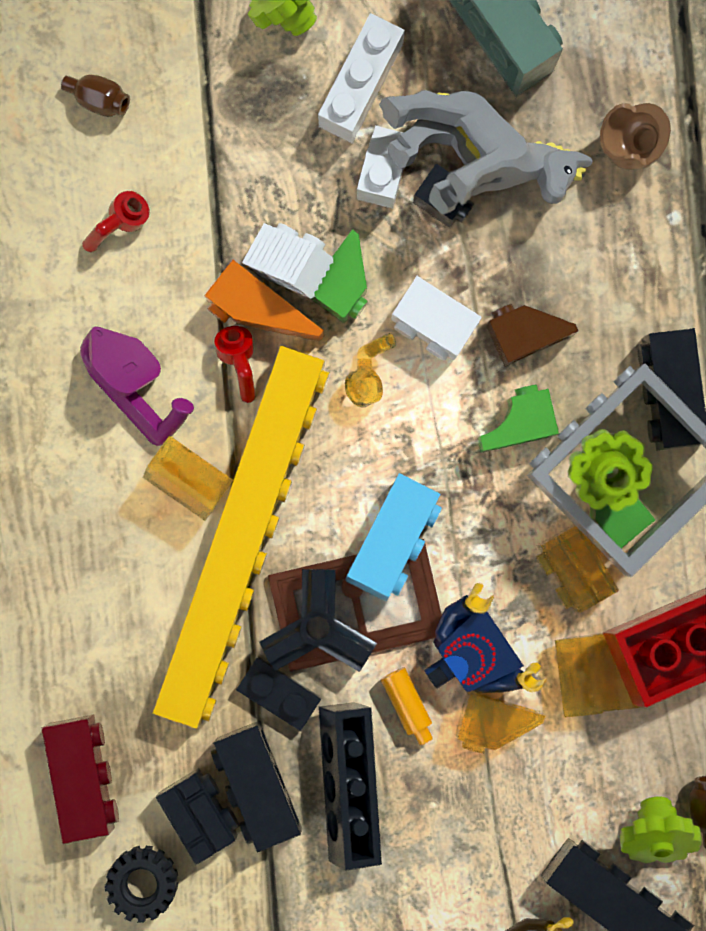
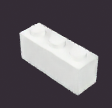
(361, 78)

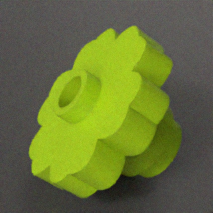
(292, 15)
(599, 456)
(659, 833)

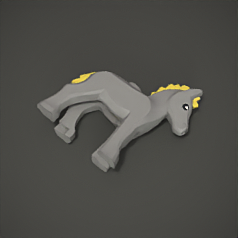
(486, 144)

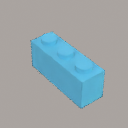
(394, 538)

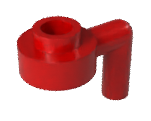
(119, 218)
(235, 348)

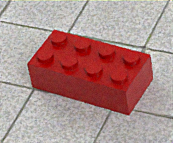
(662, 650)

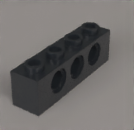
(350, 785)

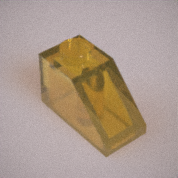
(493, 722)

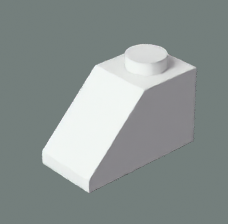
(380, 174)

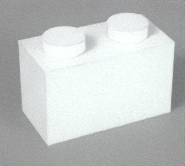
(434, 319)

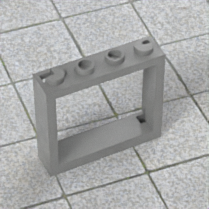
(572, 435)

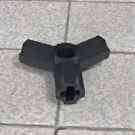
(294, 639)

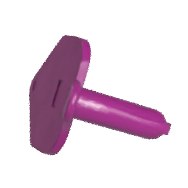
(123, 367)

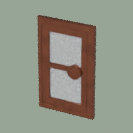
(390, 623)

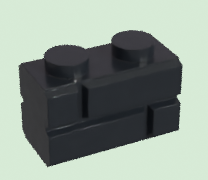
(198, 815)

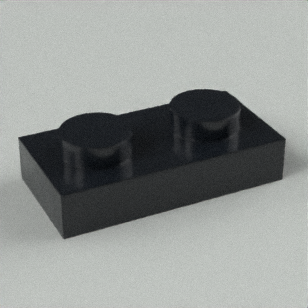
(279, 694)

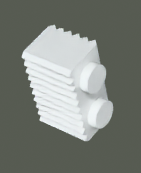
(288, 259)

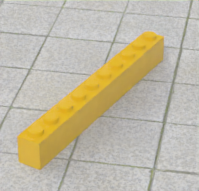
(240, 537)

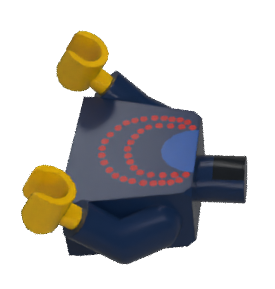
(477, 650)

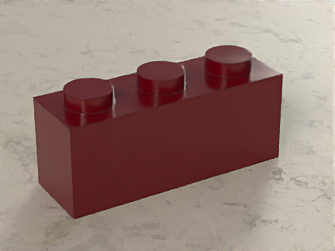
(80, 778)

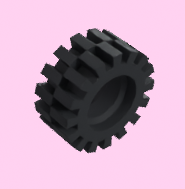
(127, 902)

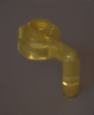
(364, 384)

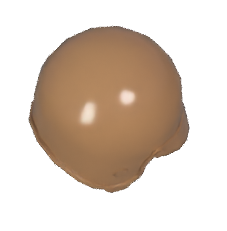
(635, 135)

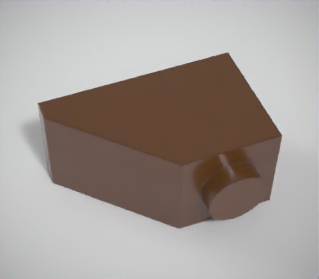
(526, 331)

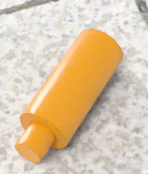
(408, 704)

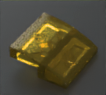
(589, 677)

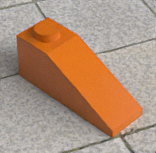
(255, 305)

